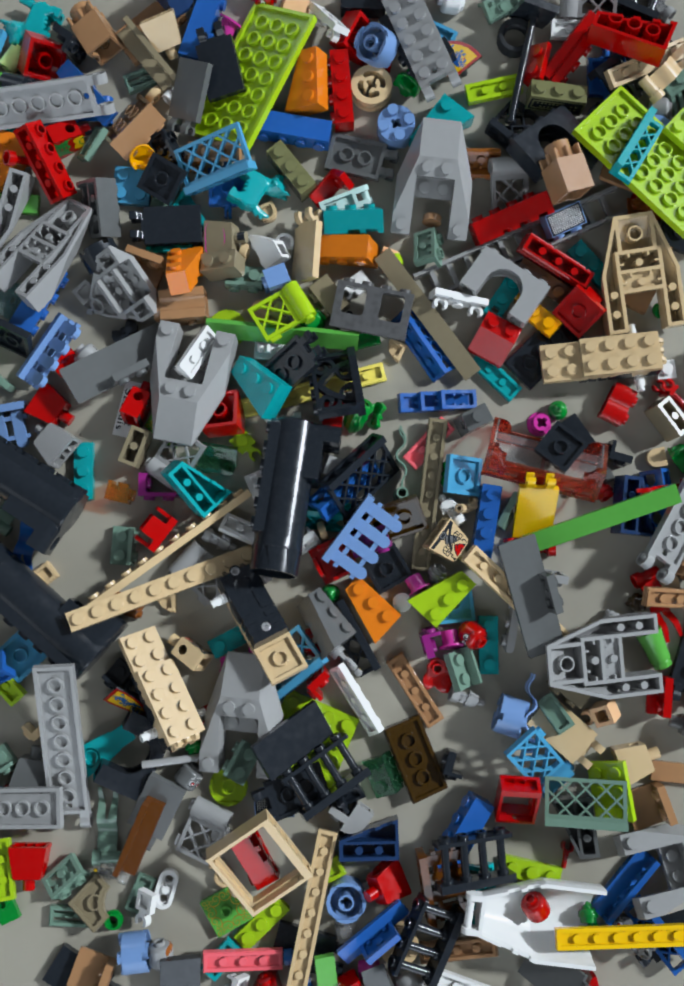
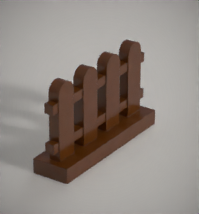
(428, 877)

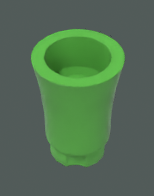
(656, 649)

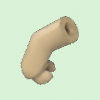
(465, 508)

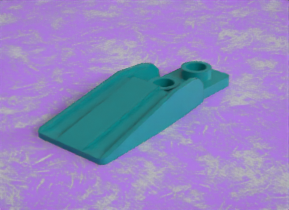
(105, 747)

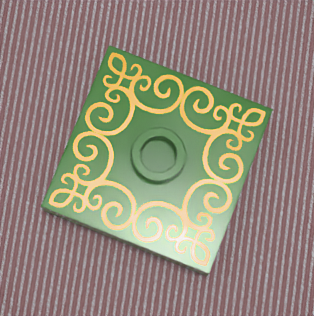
(224, 912)

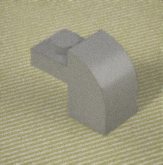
(355, 821)

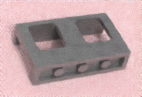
(369, 322)

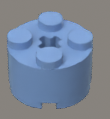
(376, 45)
(398, 117)
(510, 715)
(345, 911)
(134, 952)

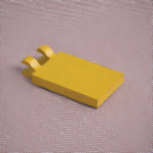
(535, 505)

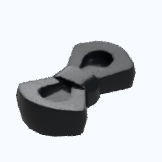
(130, 328)

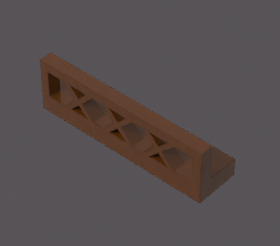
(139, 836)

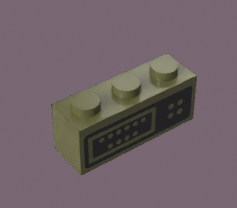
(546, 95)
(293, 172)

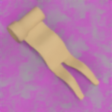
(663, 76)

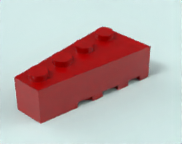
(631, 36)
(511, 217)

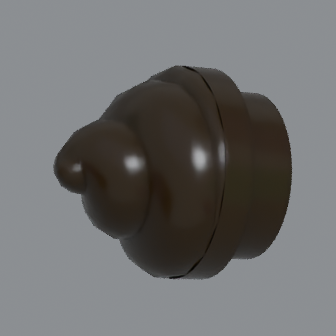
(634, 602)

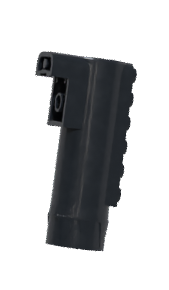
(288, 474)
(38, 497)
(41, 617)

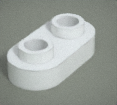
(166, 887)

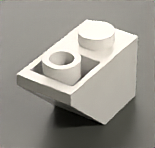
(269, 250)

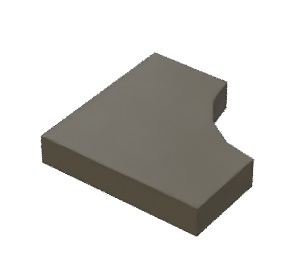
(90, 902)

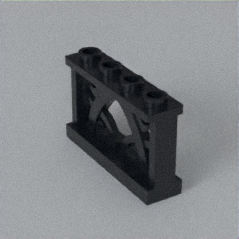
(354, 401)

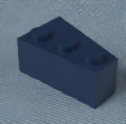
(625, 488)
(374, 843)

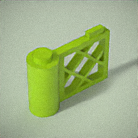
(296, 304)

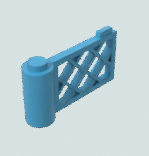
(557, 769)

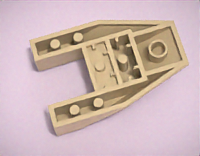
(638, 262)

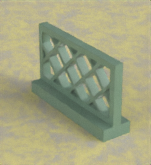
(586, 822)

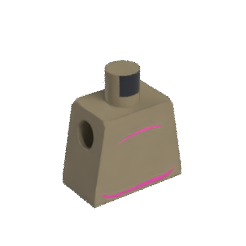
(222, 236)

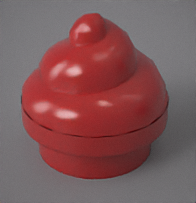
(605, 493)

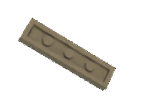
(147, 55)

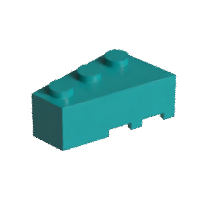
(448, 110)
(352, 219)
(261, 386)
(194, 488)

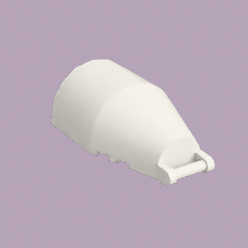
(504, 924)

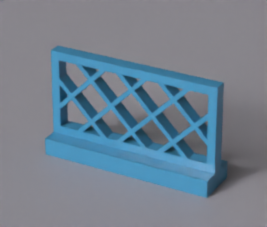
(222, 175)
(313, 665)

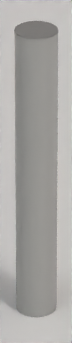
(170, 761)

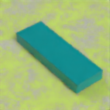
(498, 379)

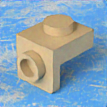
(31, 732)

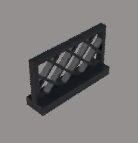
(502, 134)
(354, 461)

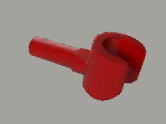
(565, 853)

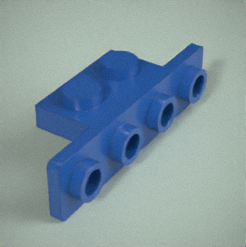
(376, 936)

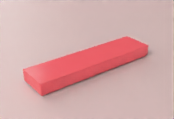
(242, 959)

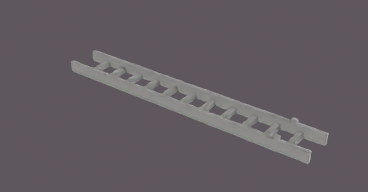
(532, 226)

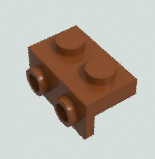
(478, 161)

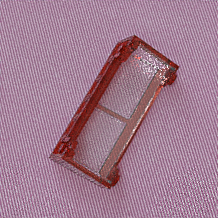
(512, 456)

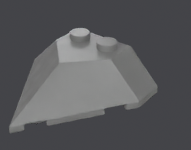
(121, 287)

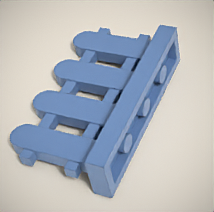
(48, 351)
(18, 421)
(365, 528)

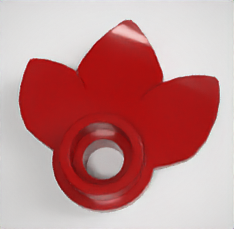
(438, 678)

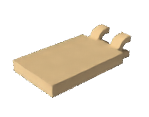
(307, 246)
(573, 742)

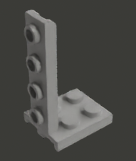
(511, 621)

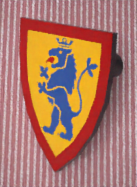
(465, 55)
(124, 697)

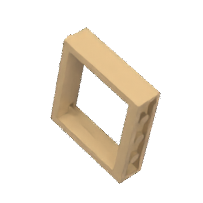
(277, 890)

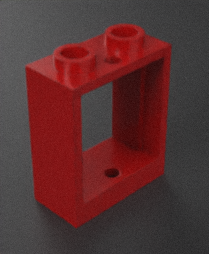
(517, 787)

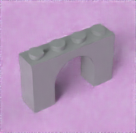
(492, 264)

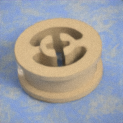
(364, 80)

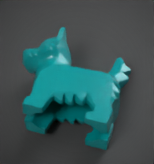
(37, 21)
(253, 190)

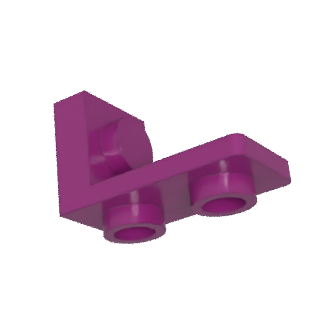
(145, 483)

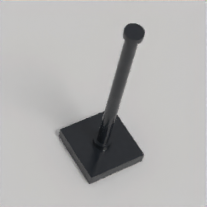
(537, 14)

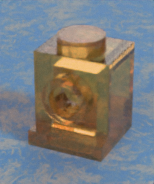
(119, 492)

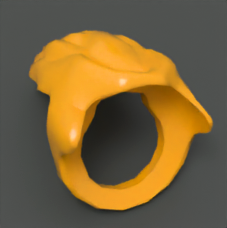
(142, 157)

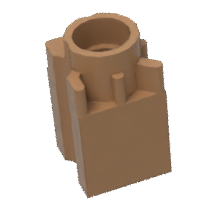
(94, 31)
(565, 171)
(183, 308)

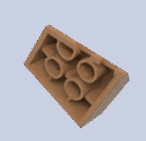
(135, 128)

